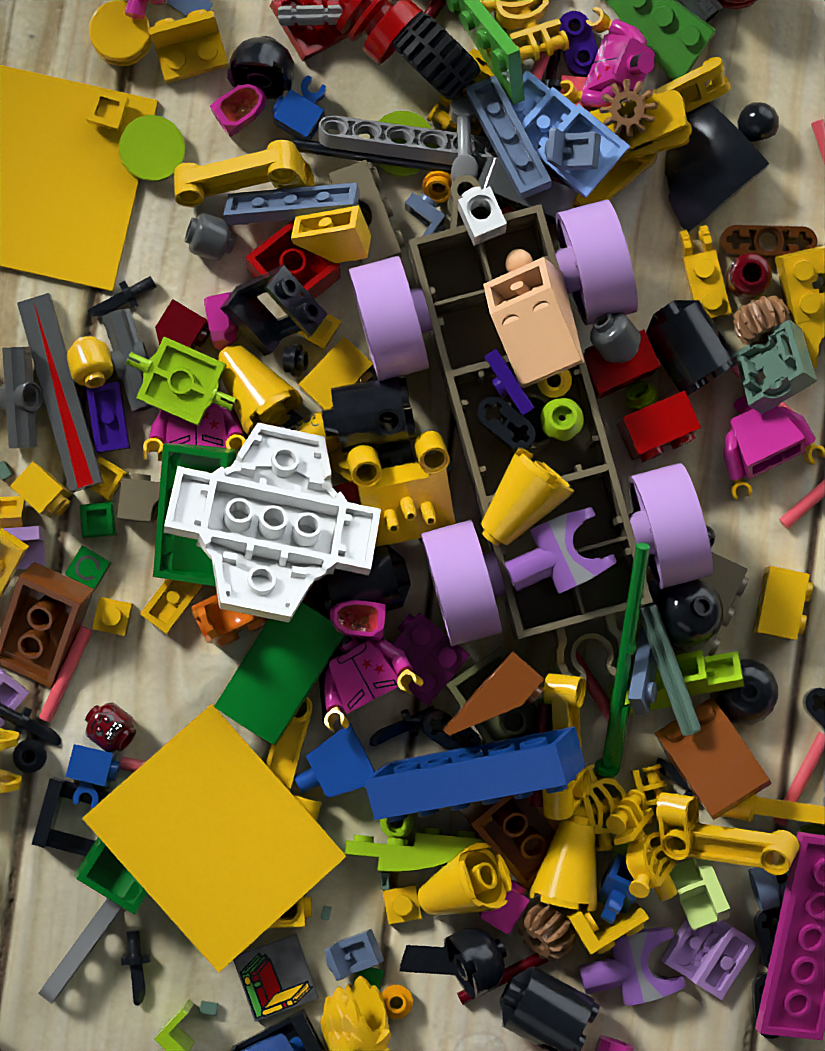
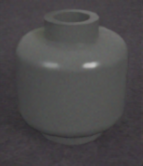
(209, 237)
(615, 337)

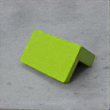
(171, 1036)

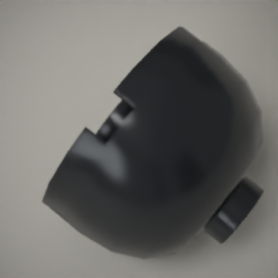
(262, 64)
(690, 612)
(752, 701)
(477, 960)

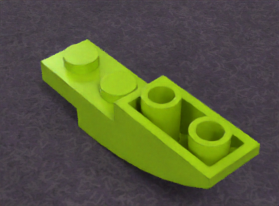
(699, 674)
(429, 850)

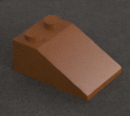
(42, 623)
(502, 691)
(713, 760)
(514, 832)

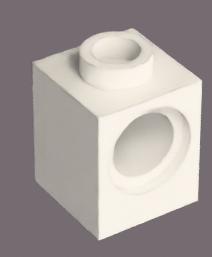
(486, 228)

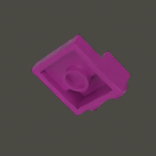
(429, 655)

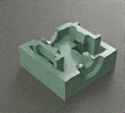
(783, 372)

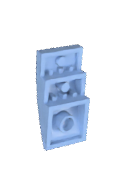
(549, 109)

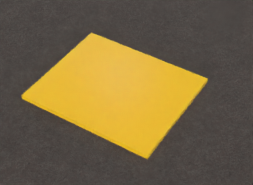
(62, 180)
(214, 837)

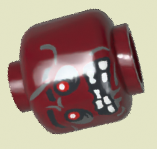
(756, 268)
(110, 727)

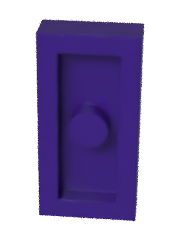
(506, 382)
(108, 418)

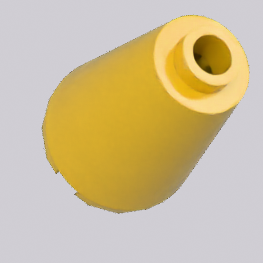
(258, 389)
(523, 498)
(569, 866)
(467, 884)

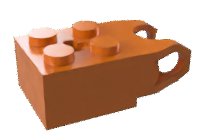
(223, 625)

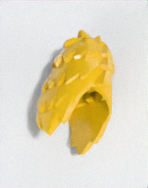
(356, 1019)

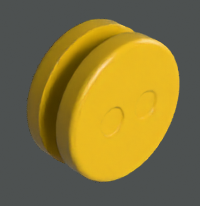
(119, 37)

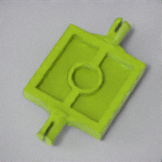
(181, 381)

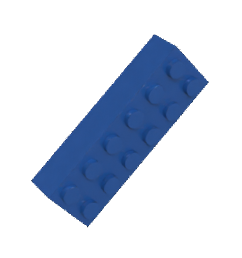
(475, 774)

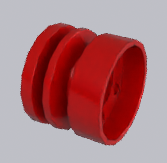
(379, 21)

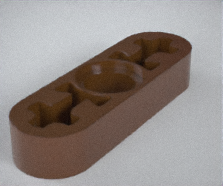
(743, 233)

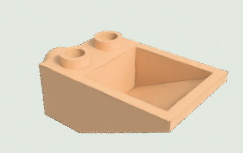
(533, 318)

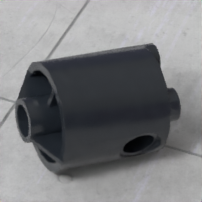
(688, 344)
(370, 414)
(385, 584)
(546, 1011)

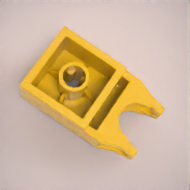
(805, 302)

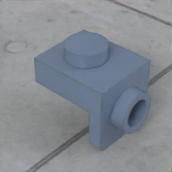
(573, 150)
(425, 210)
(353, 954)

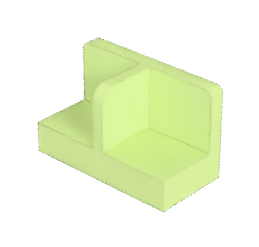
(700, 893)

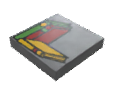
(275, 977)

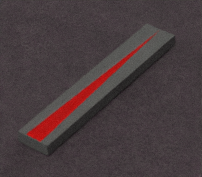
(60, 393)

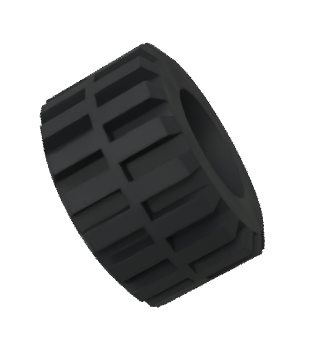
(436, 55)

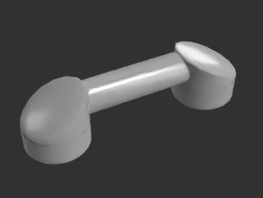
(462, 115)

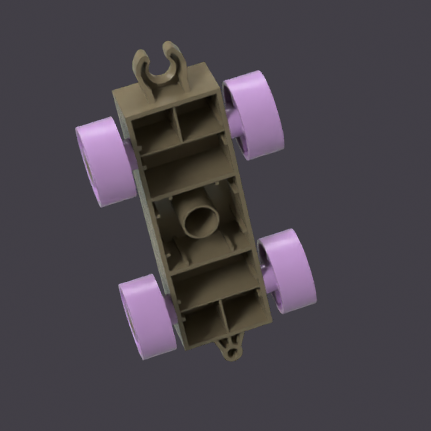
(456, 312)

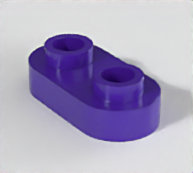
(579, 42)

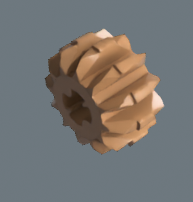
(617, 105)
(759, 319)
(547, 931)

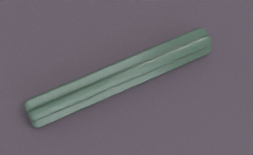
(669, 670)

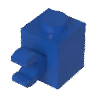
(299, 113)
(91, 768)
(615, 889)

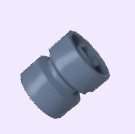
(766, 888)

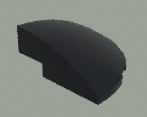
(709, 167)

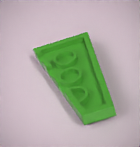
(670, 31)
(493, 44)

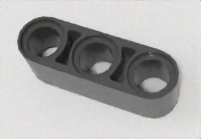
(552, 200)

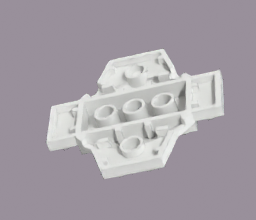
(272, 522)

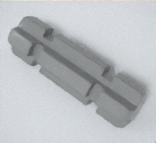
(309, 15)

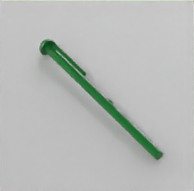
(610, 763)

